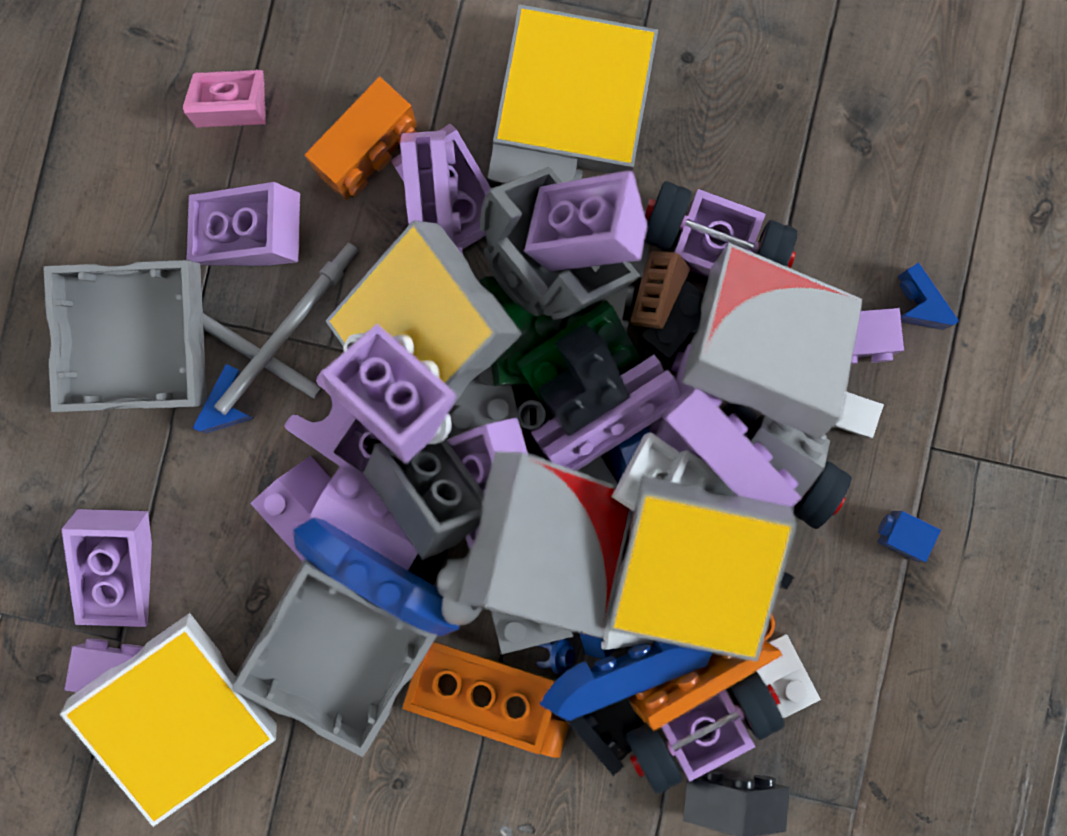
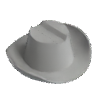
(450, 586)

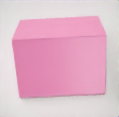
(226, 99)

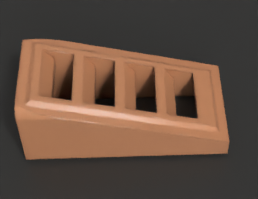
(658, 268)

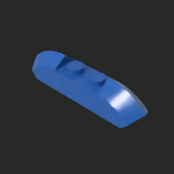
(372, 575)
(615, 679)

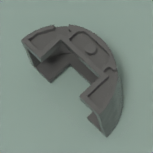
(558, 293)

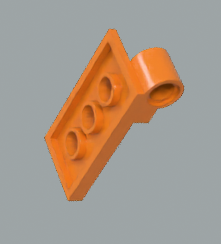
(679, 695)
(535, 731)

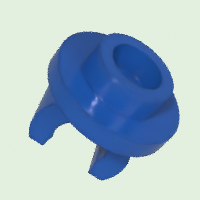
(561, 656)

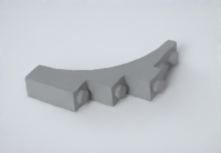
(513, 163)

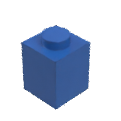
(908, 535)

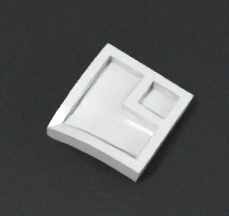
(789, 679)

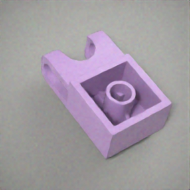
(337, 437)

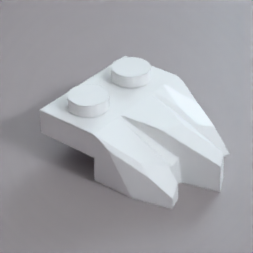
(664, 462)

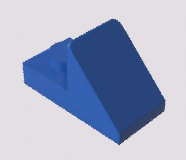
(931, 307)
(210, 418)

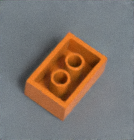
(362, 139)

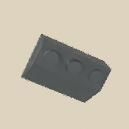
(428, 495)

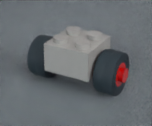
(804, 458)

